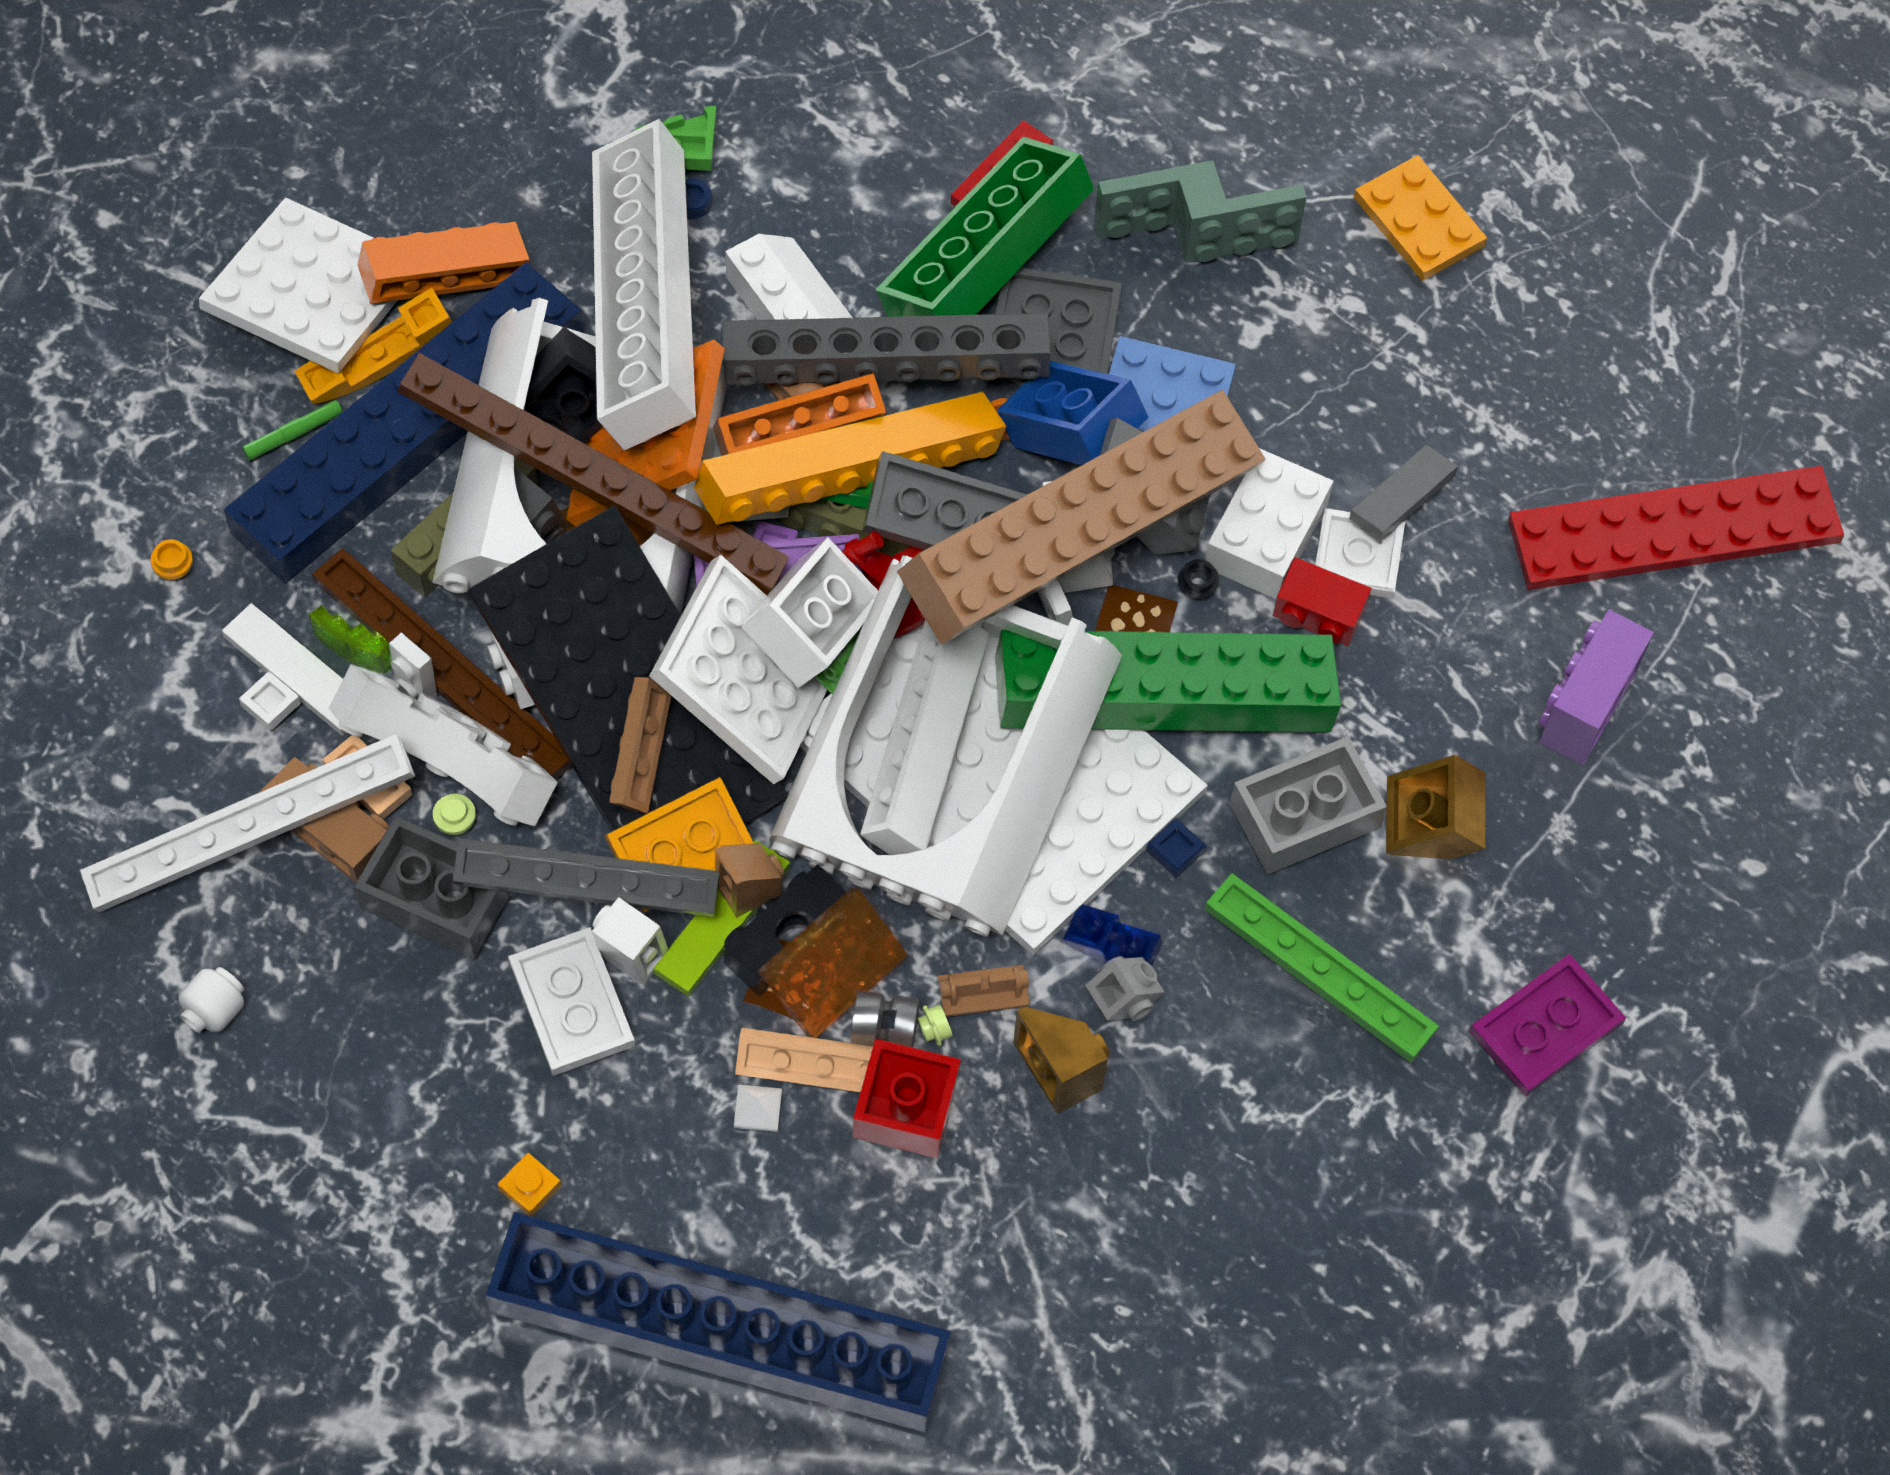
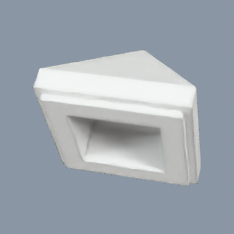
(757, 1108)

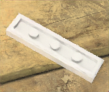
(287, 659)

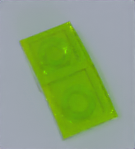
(353, 645)

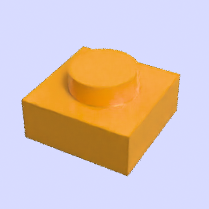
(529, 1185)

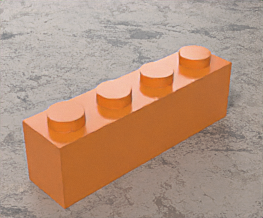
(441, 260)
(800, 415)

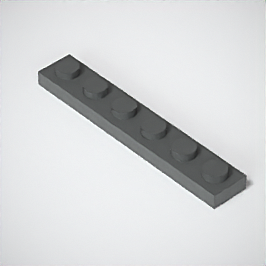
(585, 877)

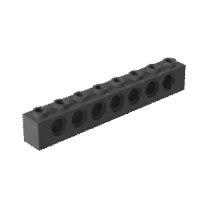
(855, 347)

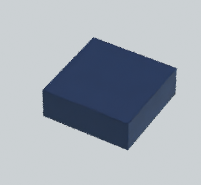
(1176, 848)

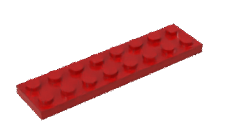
(1675, 527)

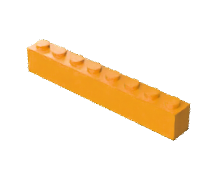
(845, 457)

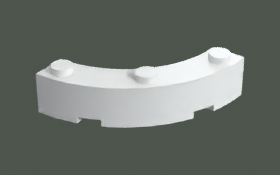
(447, 742)

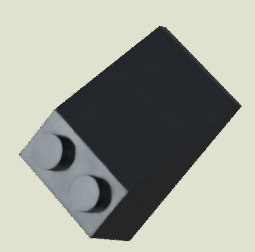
(564, 386)

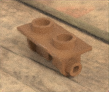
(984, 990)

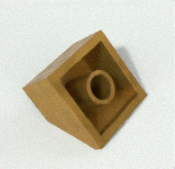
(1436, 810)
(1061, 1056)

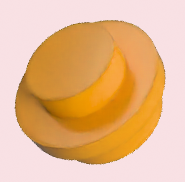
(171, 559)

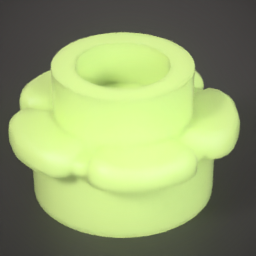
(934, 1024)

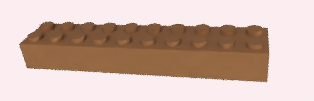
(1079, 516)

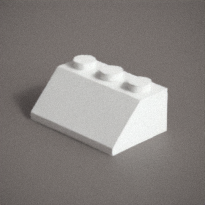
(780, 280)

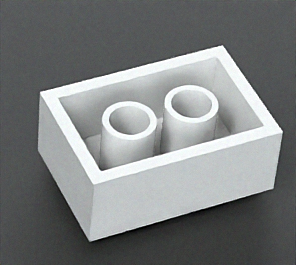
(1268, 523)
(812, 612)

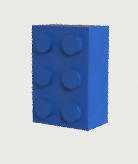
(1069, 412)

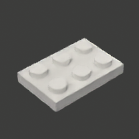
(571, 1001)

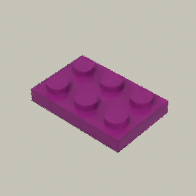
(1547, 1024)

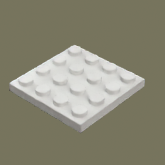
(299, 287)
(730, 680)

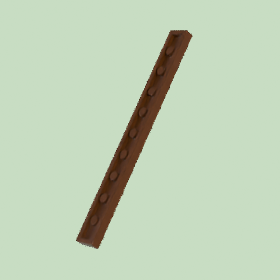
(589, 471)

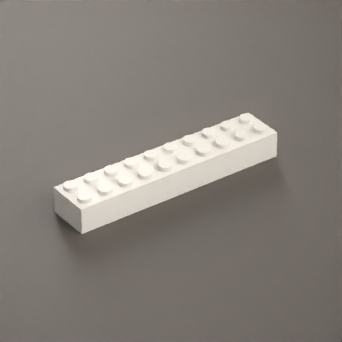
(642, 286)

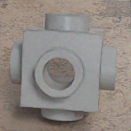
(1125, 988)

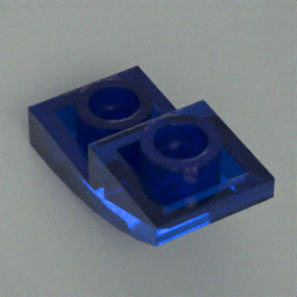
(1105, 937)

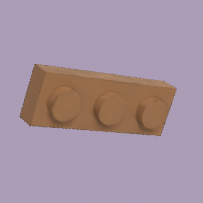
(640, 746)

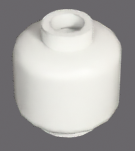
(211, 1000)

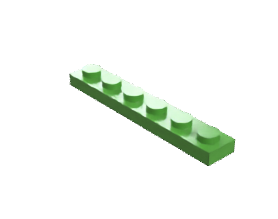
(1321, 968)

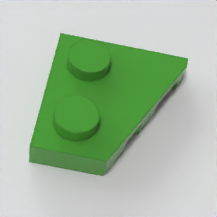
(695, 138)

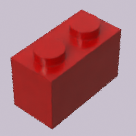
(1321, 601)

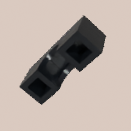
(753, 946)

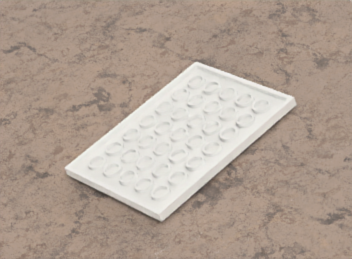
(1109, 812)

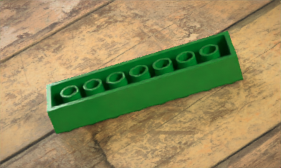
(1190, 681)

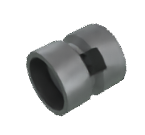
(870, 1014)

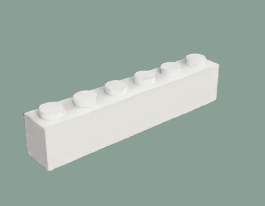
(923, 741)

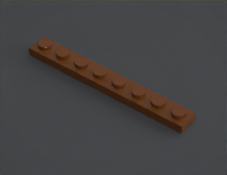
(454, 674)

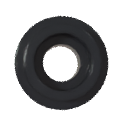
(1198, 569)

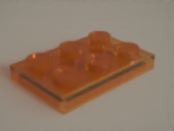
(831, 961)

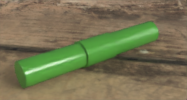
(292, 430)

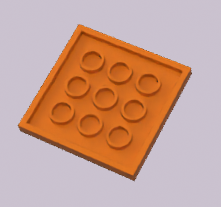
(671, 456)

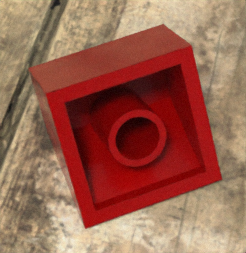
(906, 1098)

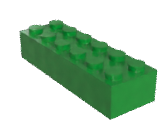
(989, 233)

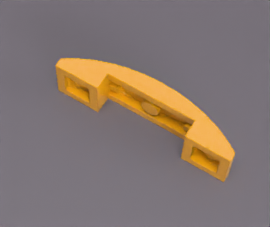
(380, 352)

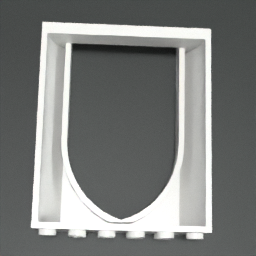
(486, 517)
(987, 861)

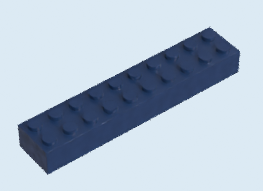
(375, 441)
(718, 1321)

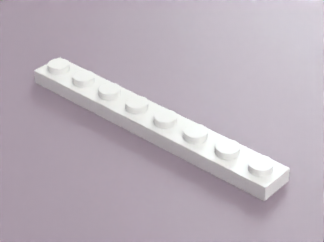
(247, 823)

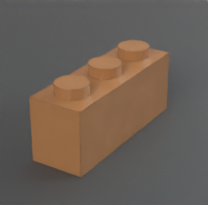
(341, 837)

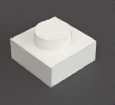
(269, 701)

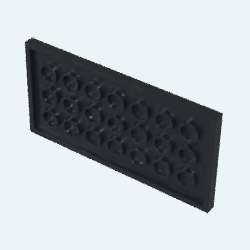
(578, 632)

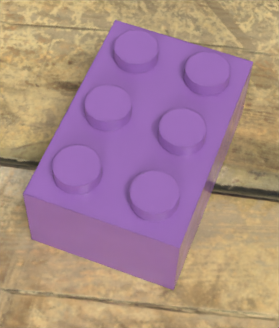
(1593, 686)

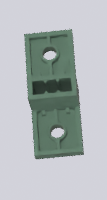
(1197, 208)

